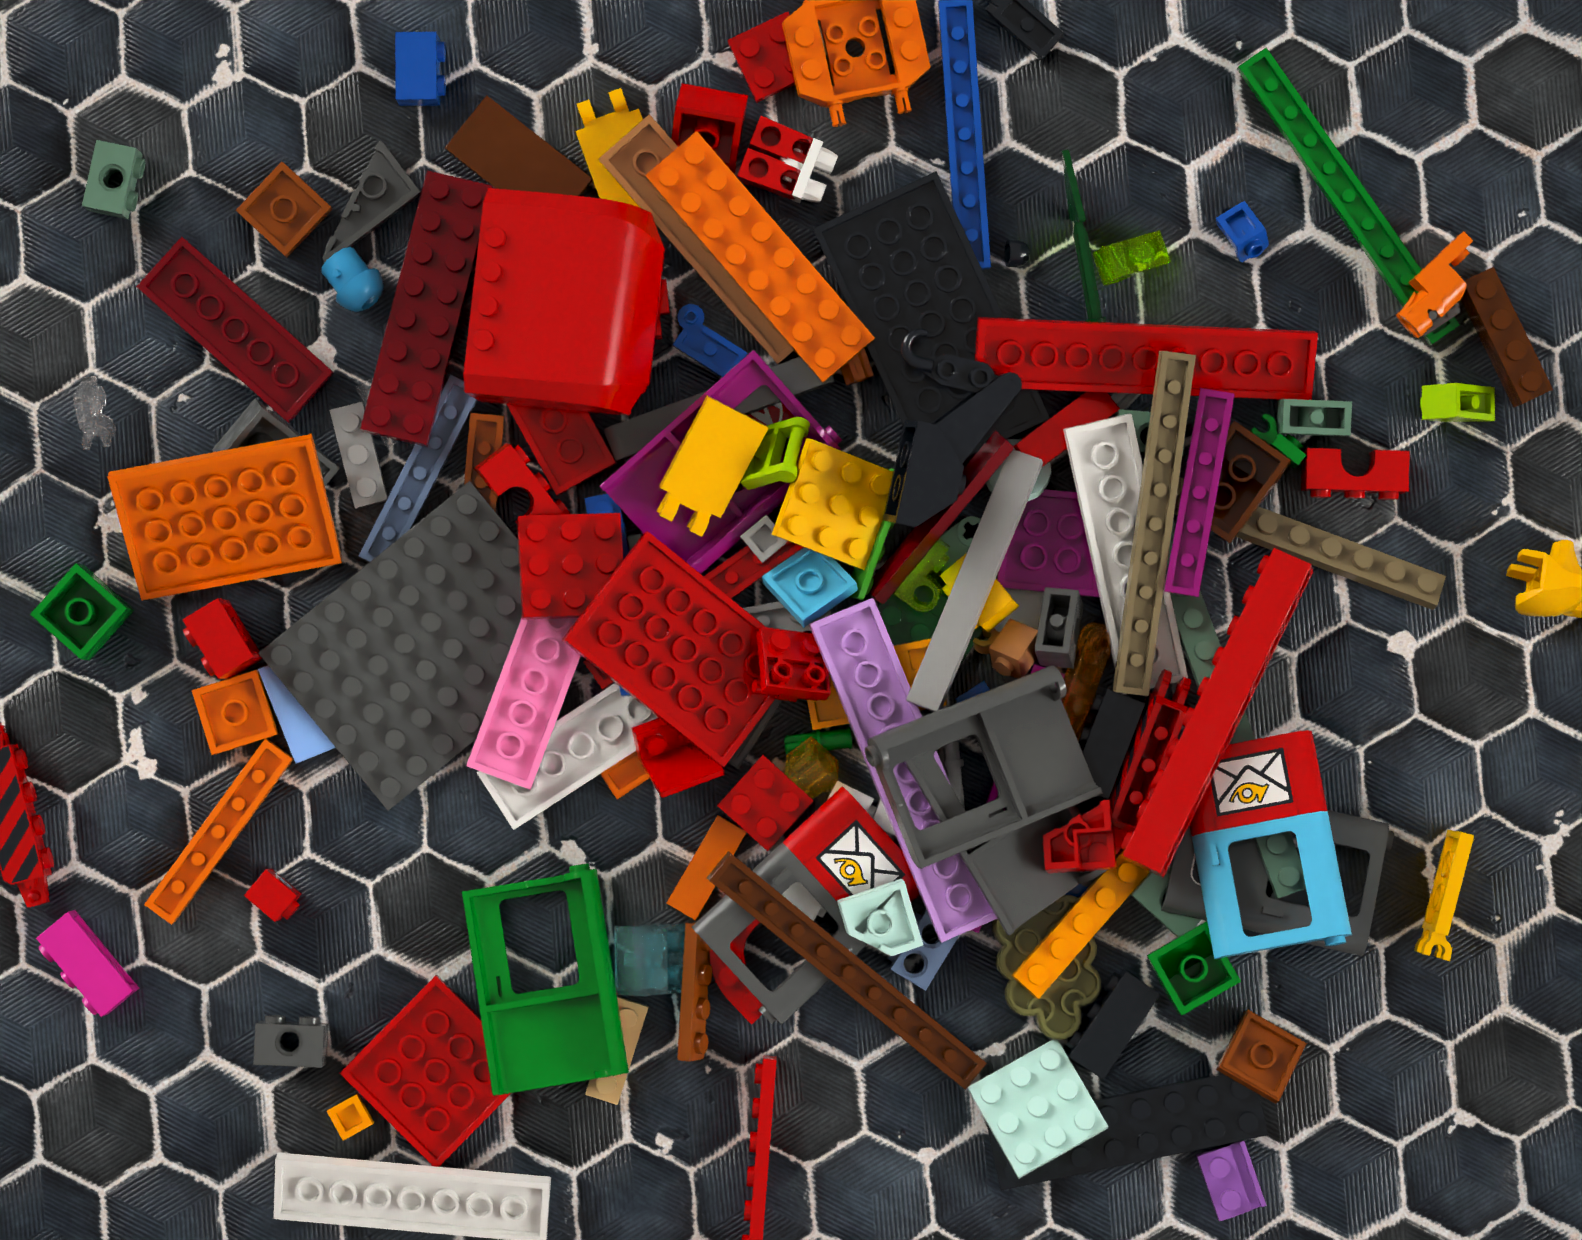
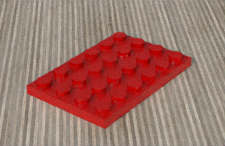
(676, 648)

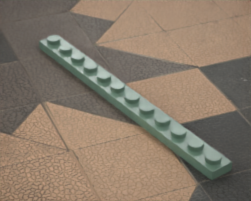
(1200, 646)

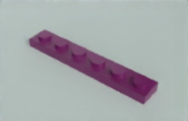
(1199, 492)

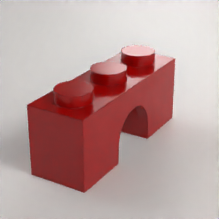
(508, 469)
(1325, 474)

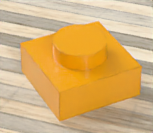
(350, 1116)

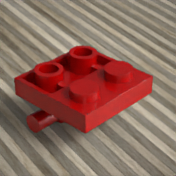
(790, 666)

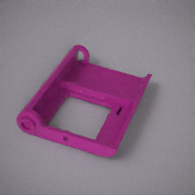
(637, 481)

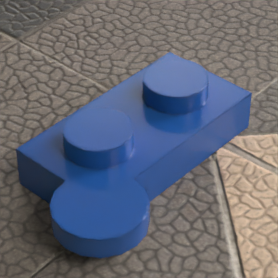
(705, 344)

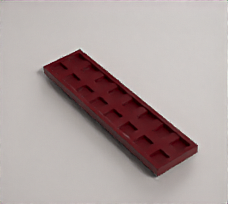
(426, 310)

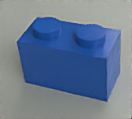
(418, 68)

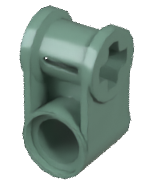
(956, 540)

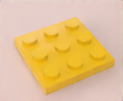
(834, 504)

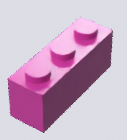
(86, 964)

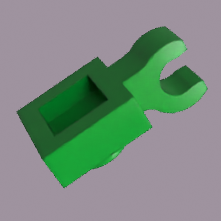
(1286, 445)

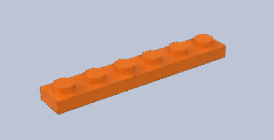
(219, 831)

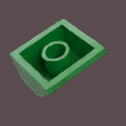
(1190, 971)

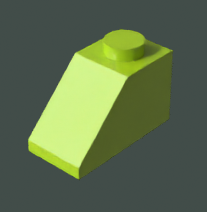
(1458, 403)

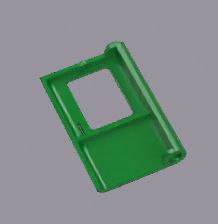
(551, 1032)

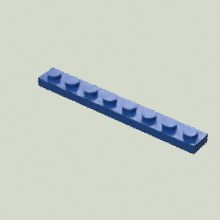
(964, 123)

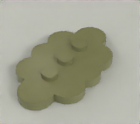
(1079, 984)

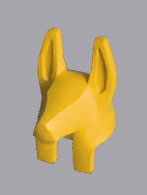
(1554, 586)

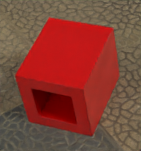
(274, 895)

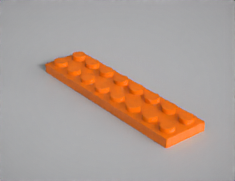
(759, 257)

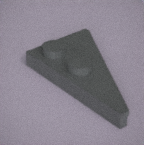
(379, 196)

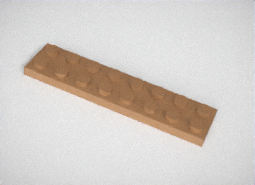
(628, 164)

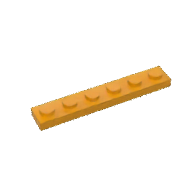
(1078, 926)

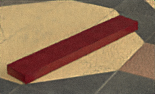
(927, 533)

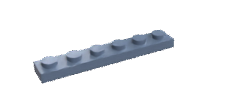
(421, 470)

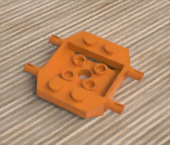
(861, 75)

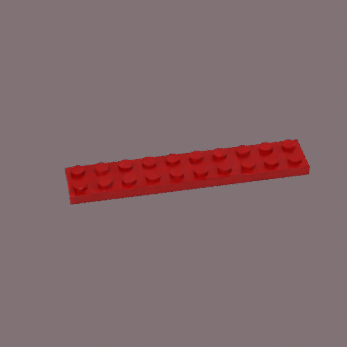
(1126, 356)

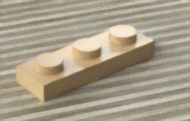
(632, 1020)

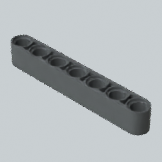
(633, 434)

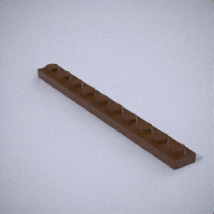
(846, 970)

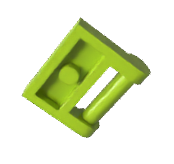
(766, 464)

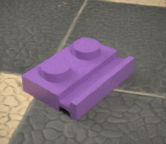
(1231, 1180)

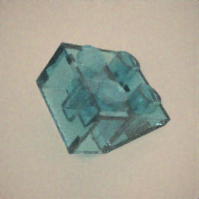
(649, 959)

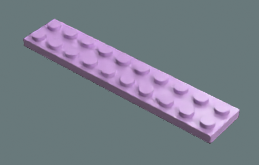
(874, 700)

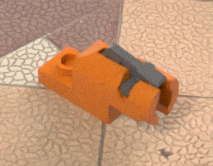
(1438, 290)

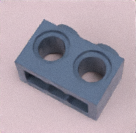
(932, 954)

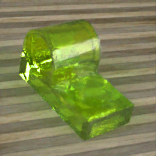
(1130, 257)
(933, 560)

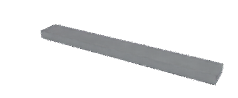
(974, 581)

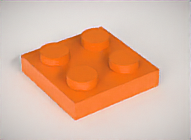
(235, 712)

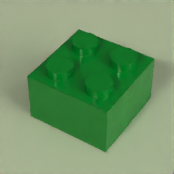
(82, 612)

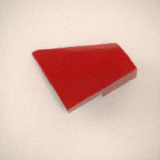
(1083, 843)

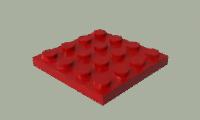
(429, 1072)

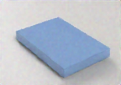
(299, 729)

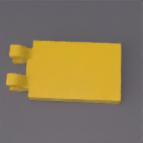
(600, 136)
(710, 463)
(1445, 895)

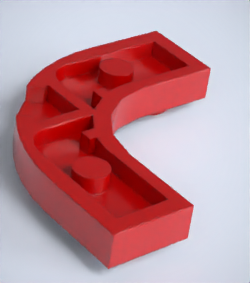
(730, 984)

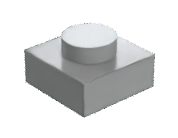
(761, 541)

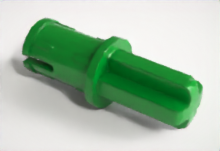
(829, 739)

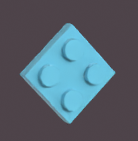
(809, 585)

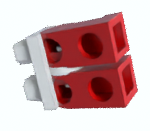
(792, 172)

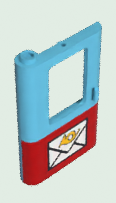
(1261, 792)

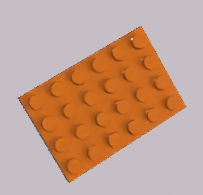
(225, 517)

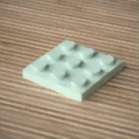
(1037, 1108)

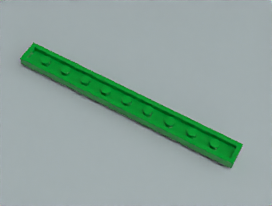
(1335, 178)

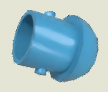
(353, 280)

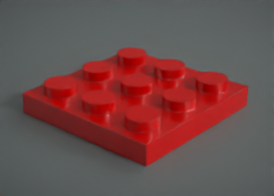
(566, 561)

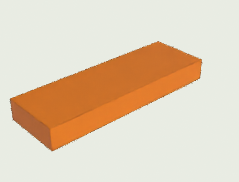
(694, 886)

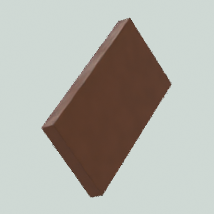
(513, 155)

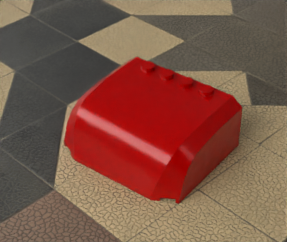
(563, 302)

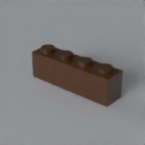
(1504, 338)

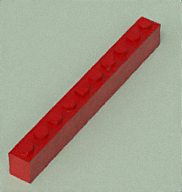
(1217, 713)

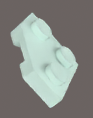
(882, 918)

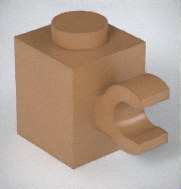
(1011, 649)

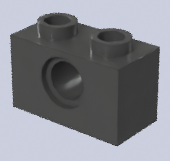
(1059, 627)
(271, 1050)

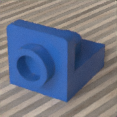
(1243, 231)

